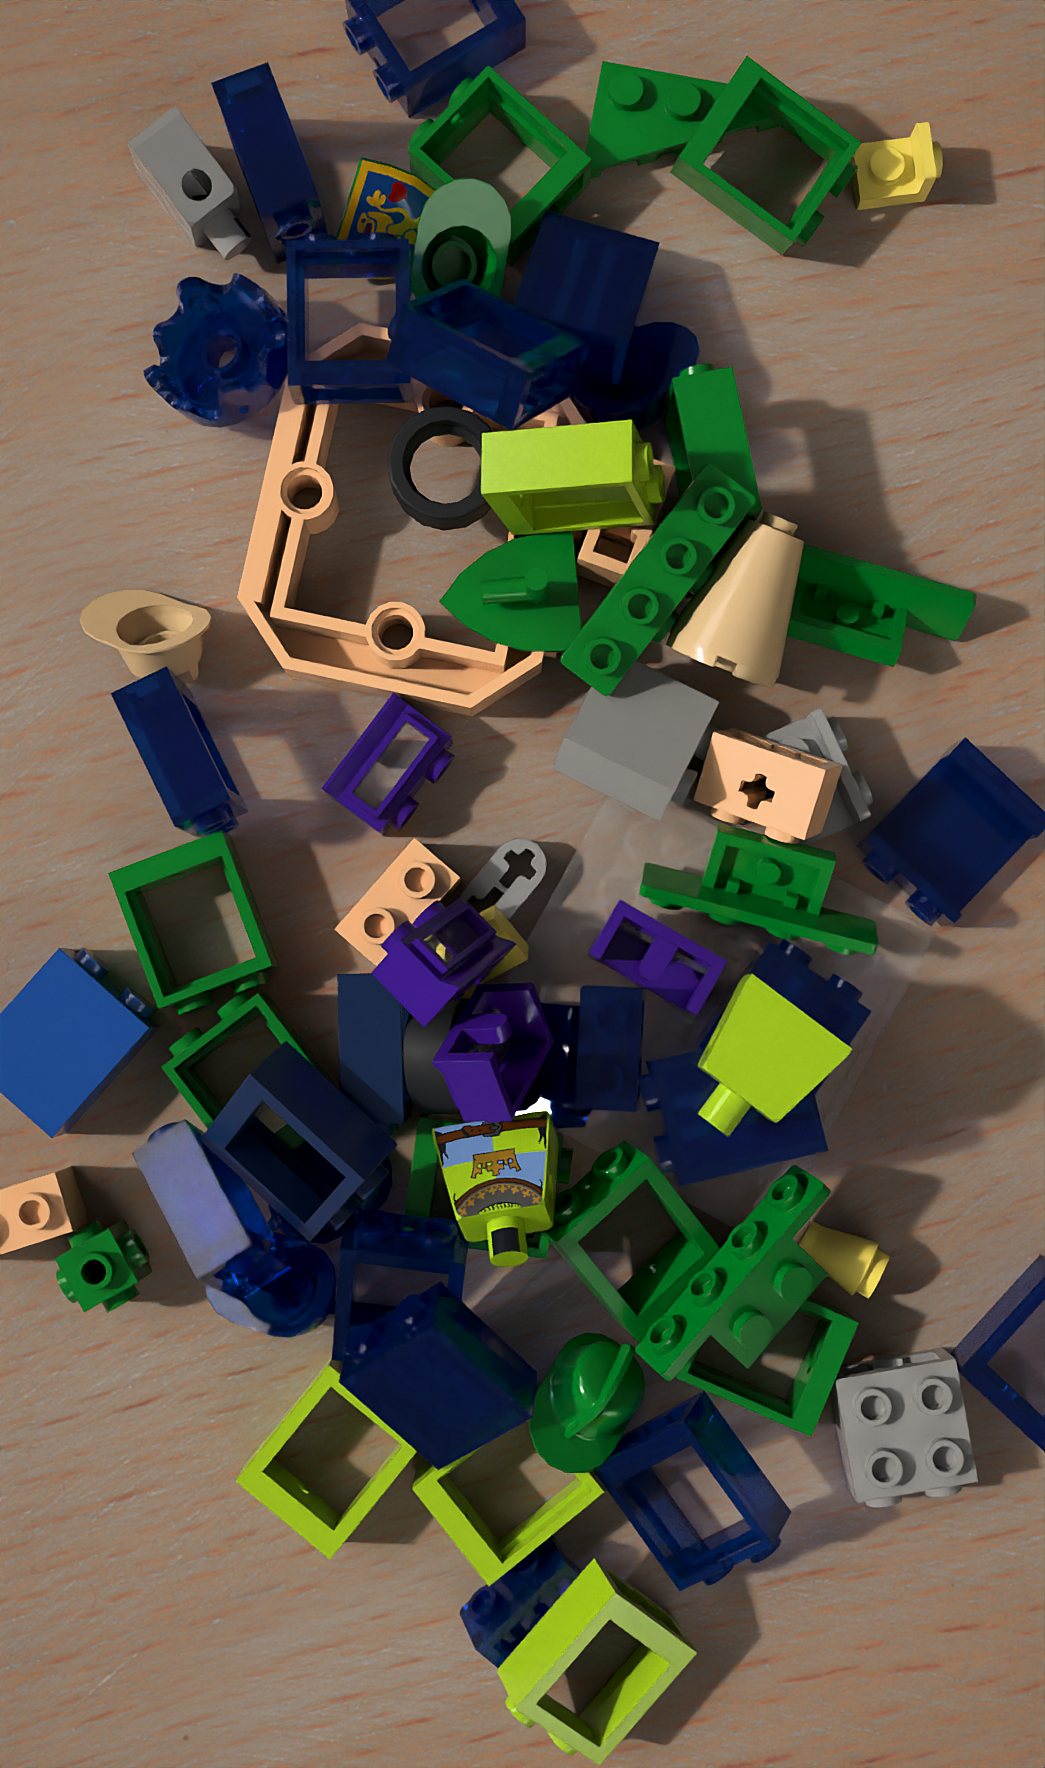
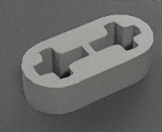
(498, 867)

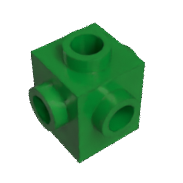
(124, 1260)

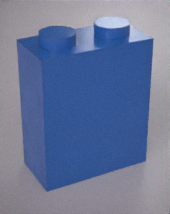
(68, 1039)

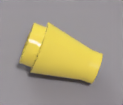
(848, 1259)

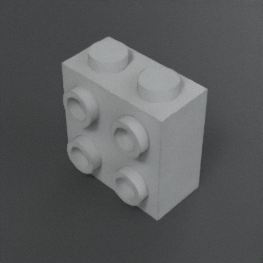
(639, 740)
(902, 1427)

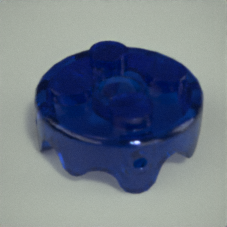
(203, 328)

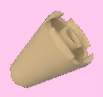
(745, 605)

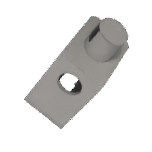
(181, 169)

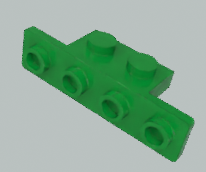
(658, 579)
(867, 606)
(766, 886)
(747, 1285)

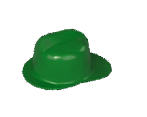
(462, 236)
(586, 1402)

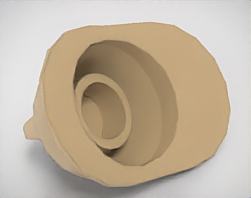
(149, 631)

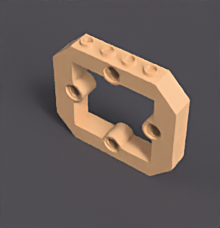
(345, 651)

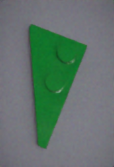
(653, 114)

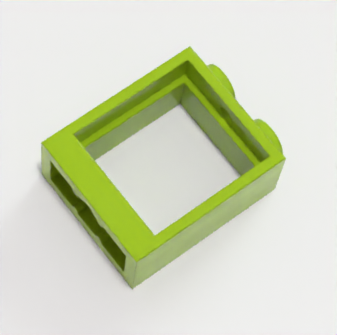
(571, 477)
(294, 1500)
(476, 1540)
(564, 1633)

